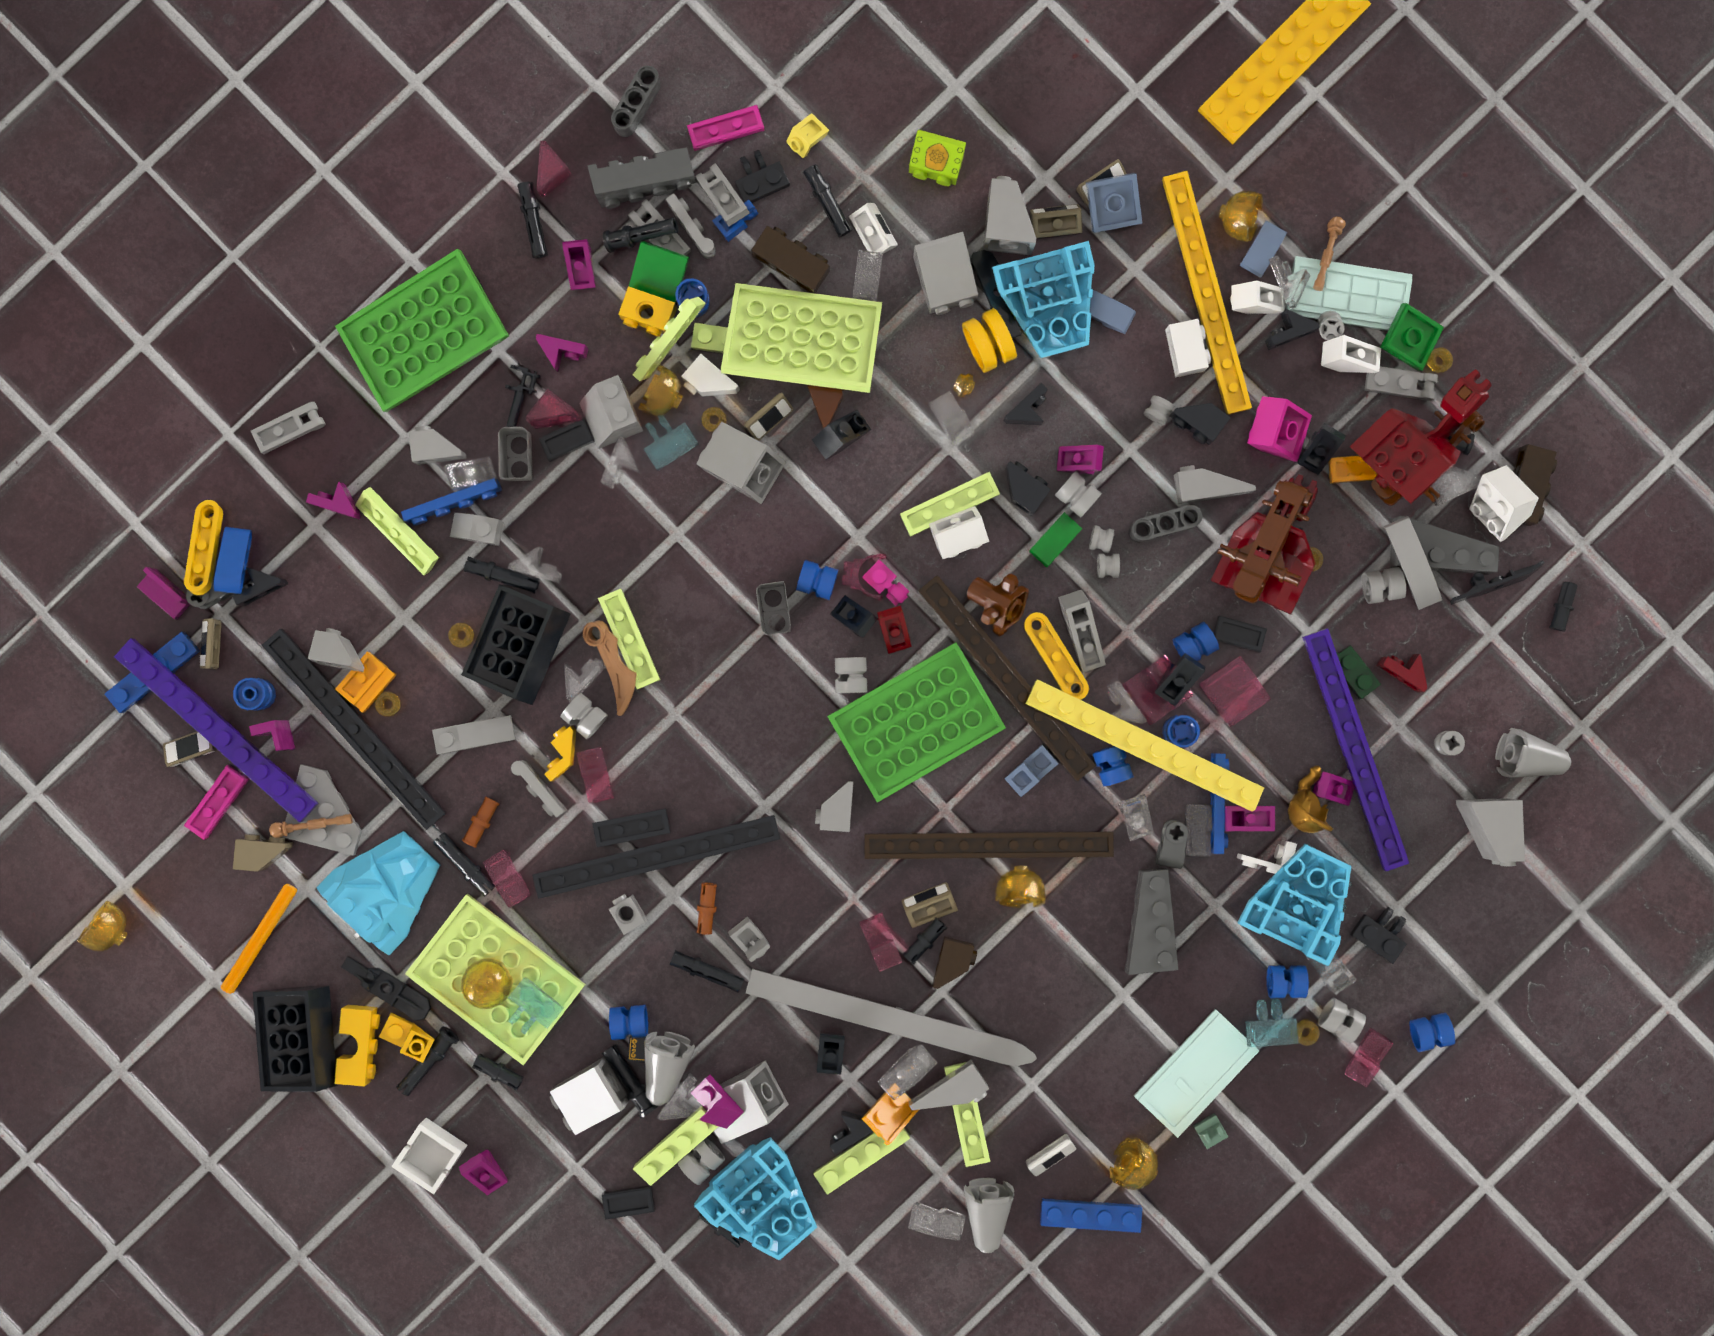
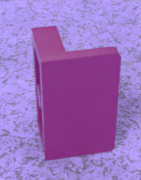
(163, 593)
(280, 732)

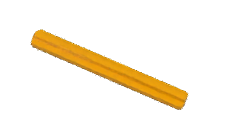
(258, 938)

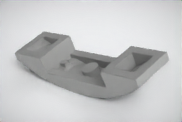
(1413, 562)

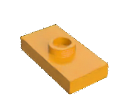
(1349, 470)

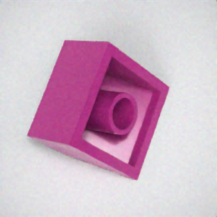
(1279, 428)

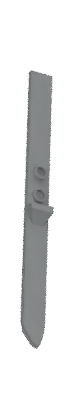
(888, 1019)

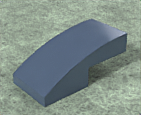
(1263, 249)
(1111, 312)
(1031, 770)

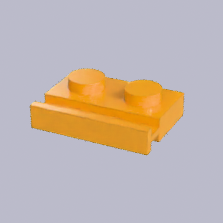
(364, 687)
(889, 1116)

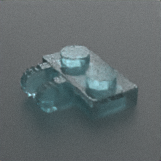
(671, 445)
(534, 1002)
(1271, 1031)

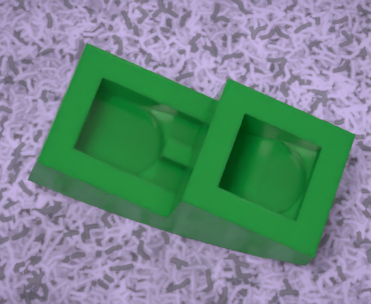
(1055, 539)

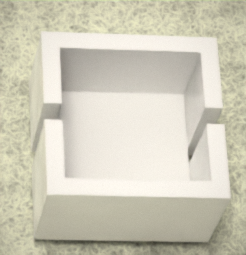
(431, 1156)

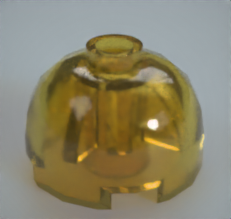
(1241, 215)
(662, 393)
(1020, 887)
(105, 928)
(486, 974)
(1135, 1164)

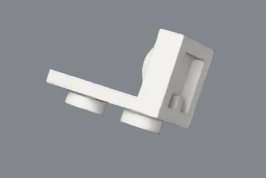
(1282, 853)

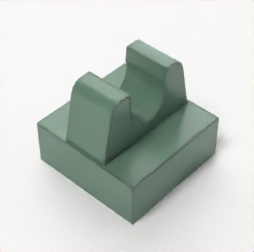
(1210, 1131)

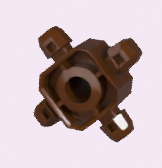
(1001, 603)

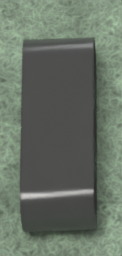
(636, 89)
(1176, 518)

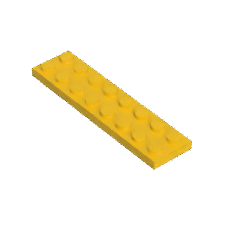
(1278, 64)

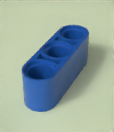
(232, 560)

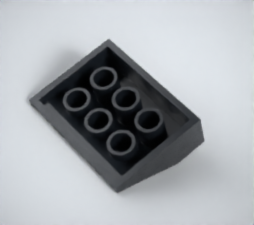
(515, 644)
(295, 1039)

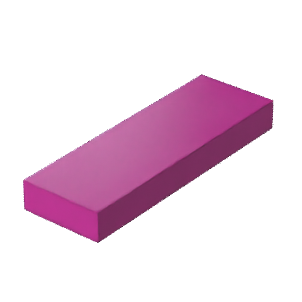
(725, 127)
(216, 802)

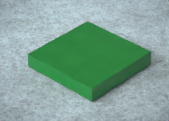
(658, 271)
(1412, 337)

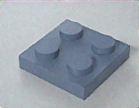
(1114, 202)

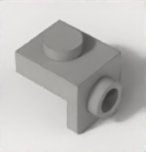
(749, 939)

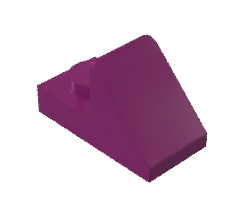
(579, 264)
(556, 347)
(1082, 459)
(341, 503)
(1334, 788)
(1241, 819)
(719, 1105)
(484, 1172)

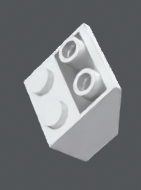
(1502, 502)

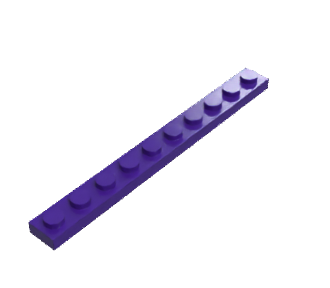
(216, 730)
(1355, 749)

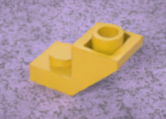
(565, 745)
(408, 1036)

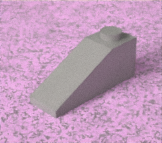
(1203, 484)
(1082, 630)
(473, 734)
(956, 1088)

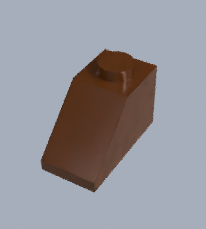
(826, 402)

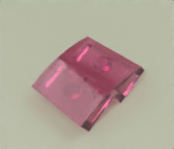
(1142, 691)
(1235, 691)

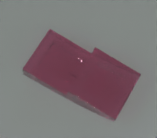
(595, 775)
(506, 878)
(880, 942)
(1367, 1057)

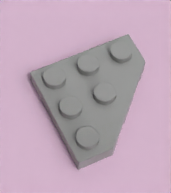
(331, 804)

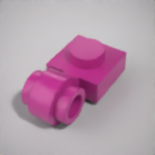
(881, 578)

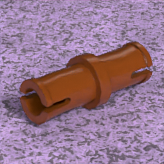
(480, 822)
(706, 908)

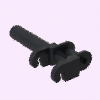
(519, 394)

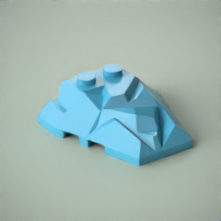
(1050, 297)
(382, 890)
(1302, 904)
(759, 1200)

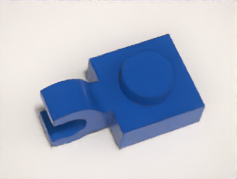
(736, 228)

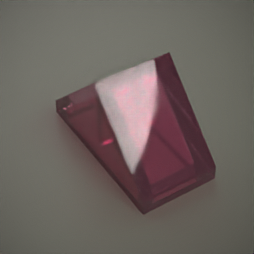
(551, 170)
(551, 411)

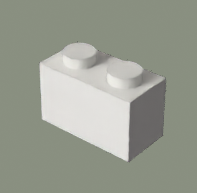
(1187, 347)
(959, 532)

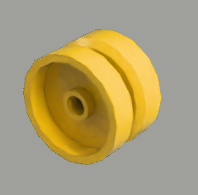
(989, 340)

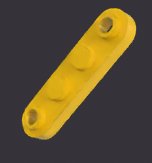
(203, 547)
(1056, 655)

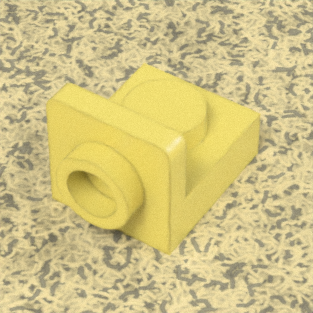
(806, 135)

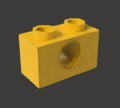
(636, 301)

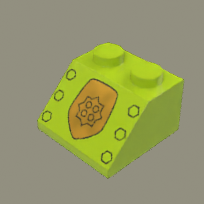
(936, 158)

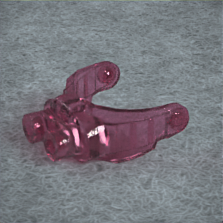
(852, 574)

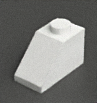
(1257, 298)
(1350, 355)
(707, 379)

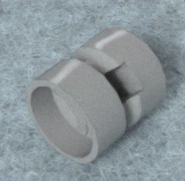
(1078, 494)
(1383, 585)
(851, 675)
(584, 716)
(1338, 1018)
(701, 1160)

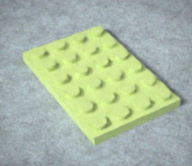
(801, 337)
(476, 934)

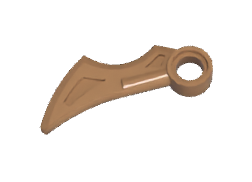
(621, 676)

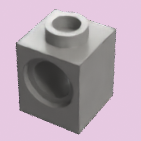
(624, 924)

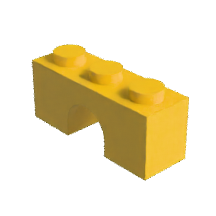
(361, 1024)

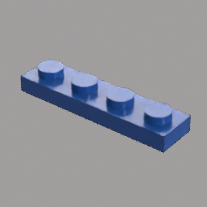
(442, 505)
(171, 655)
(1219, 839)
(1091, 1215)

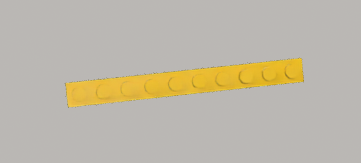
(1206, 293)

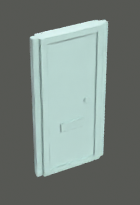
(1355, 292)
(1196, 1073)

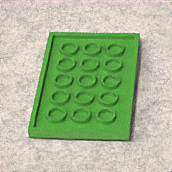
(422, 330)
(916, 722)

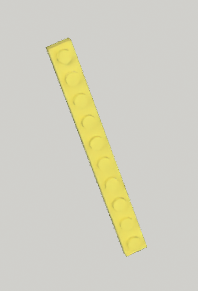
(1145, 745)

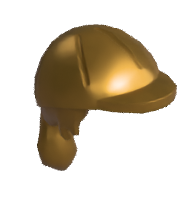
(1305, 807)

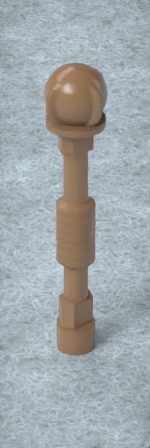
(1335, 228)
(282, 829)

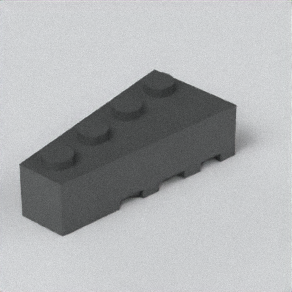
(641, 177)
(1452, 551)
(1152, 929)

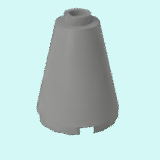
(1529, 756)
(665, 1064)
(988, 1211)

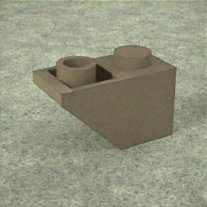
(258, 854)

